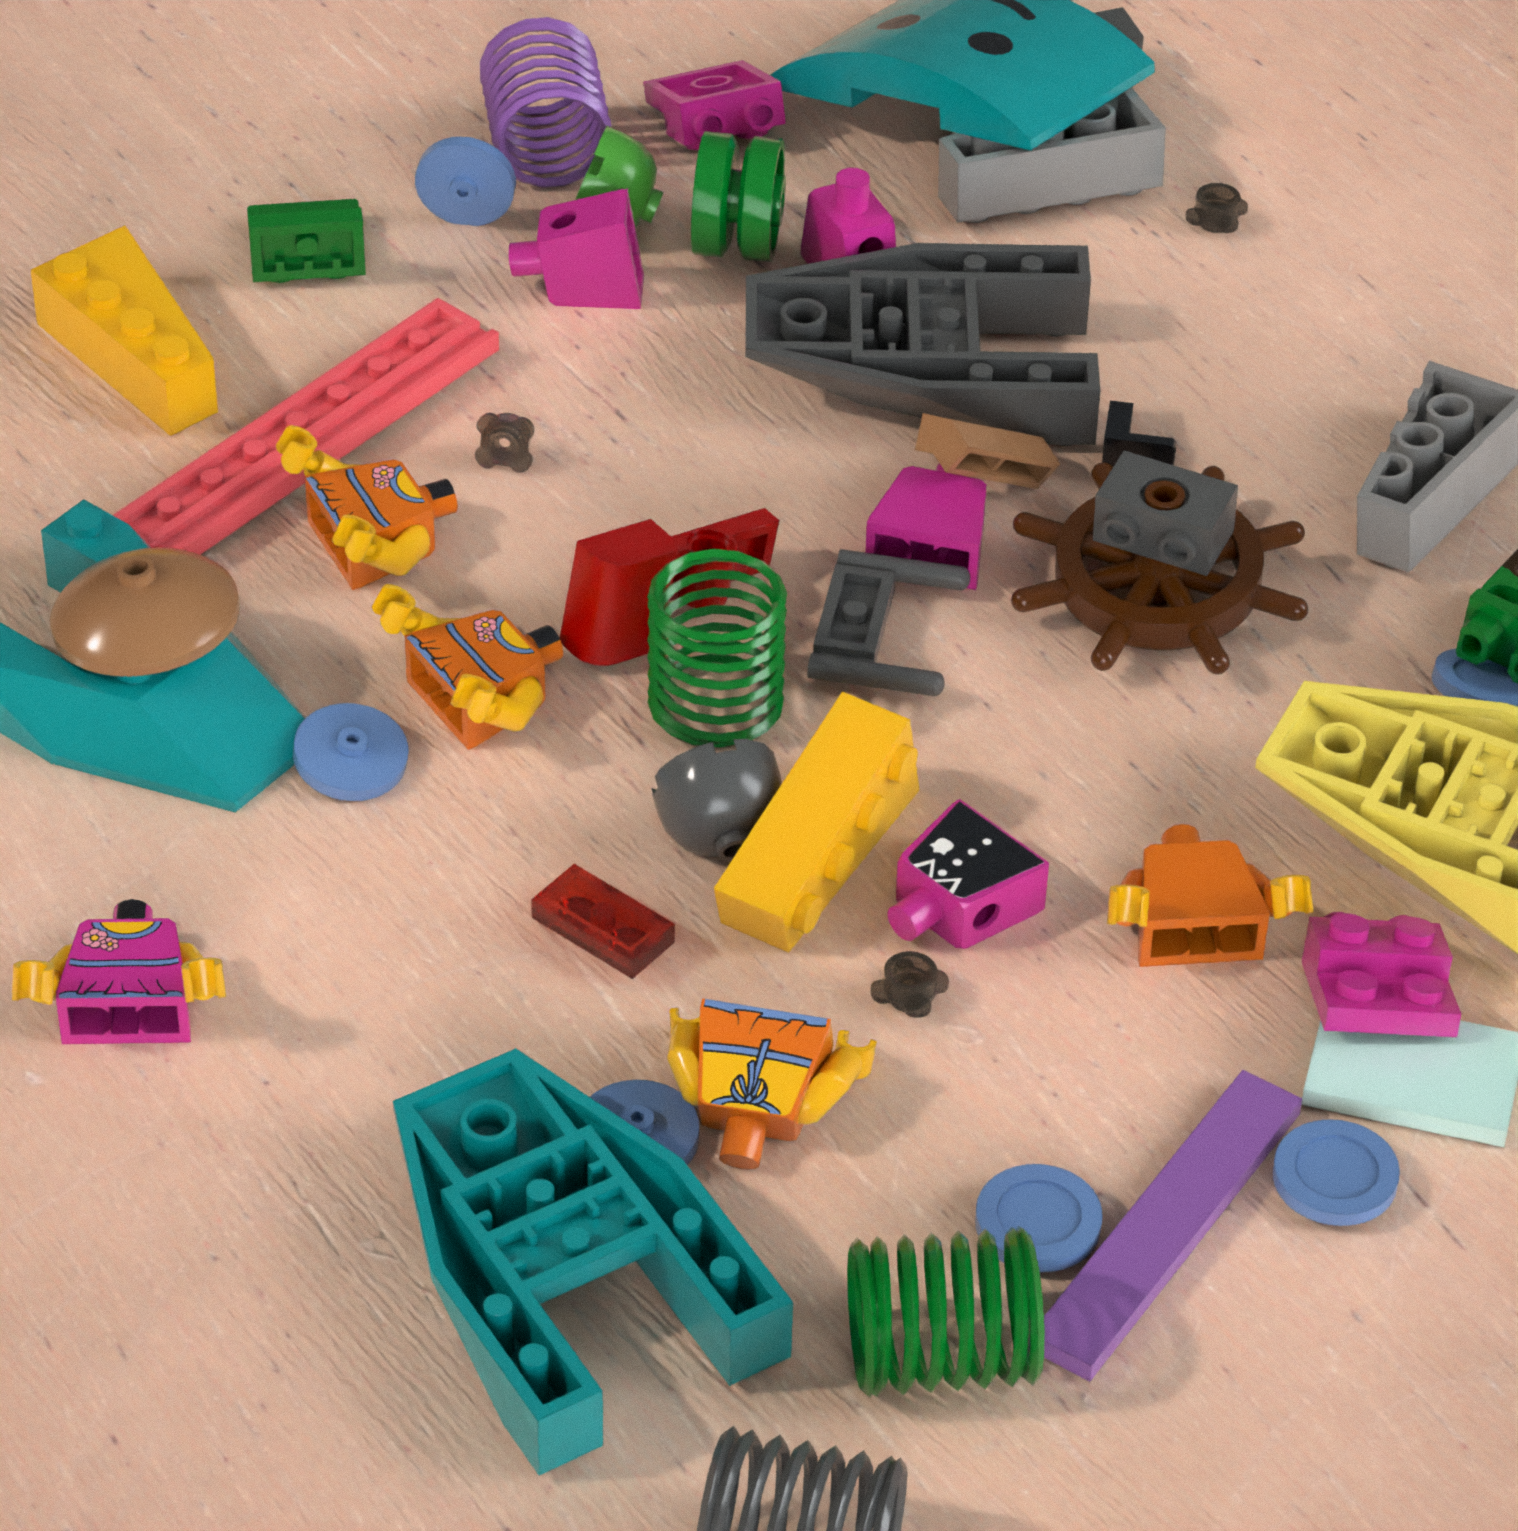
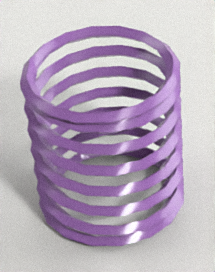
(503, 111)

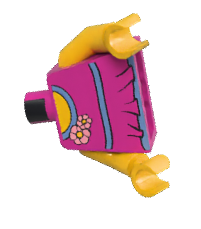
(122, 980)

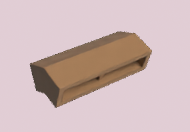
(986, 451)

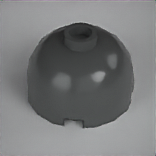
(715, 797)

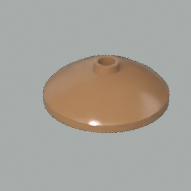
(144, 612)

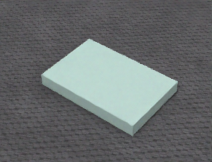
(1419, 1082)

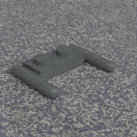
(857, 616)

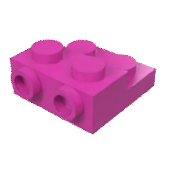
(717, 99)
(1380, 975)

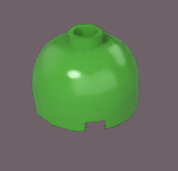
(623, 164)

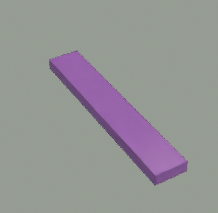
(1166, 1224)

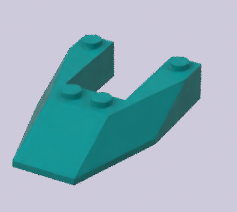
(191, 732)
(545, 1190)

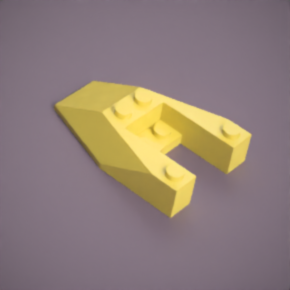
(1414, 787)

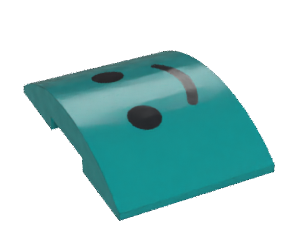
(988, 65)

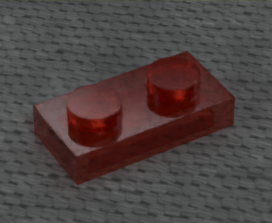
(603, 921)

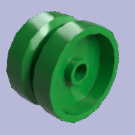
(731, 196)

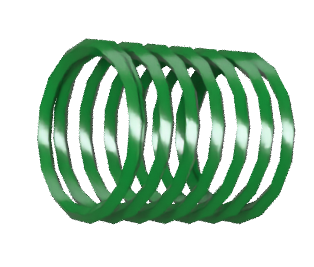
(716, 646)
(873, 1339)

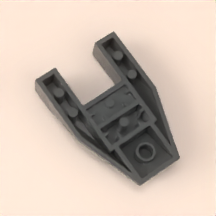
(906, 328)

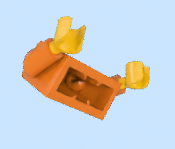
(1202, 901)

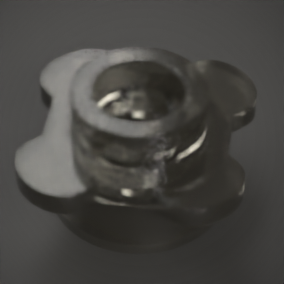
(1217, 208)
(508, 426)
(910, 983)

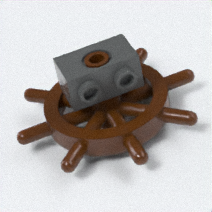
(1162, 536)

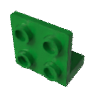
(306, 240)

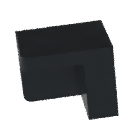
(1119, 438)

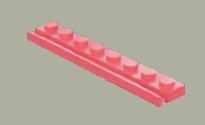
(338, 408)

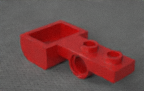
(613, 575)

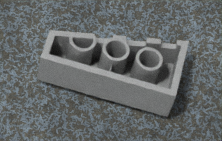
(1098, 156)
(1438, 465)

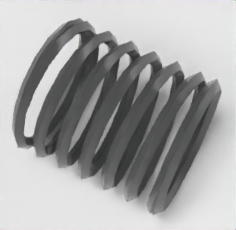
(879, 1494)

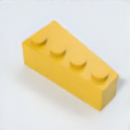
(127, 329)
(820, 823)

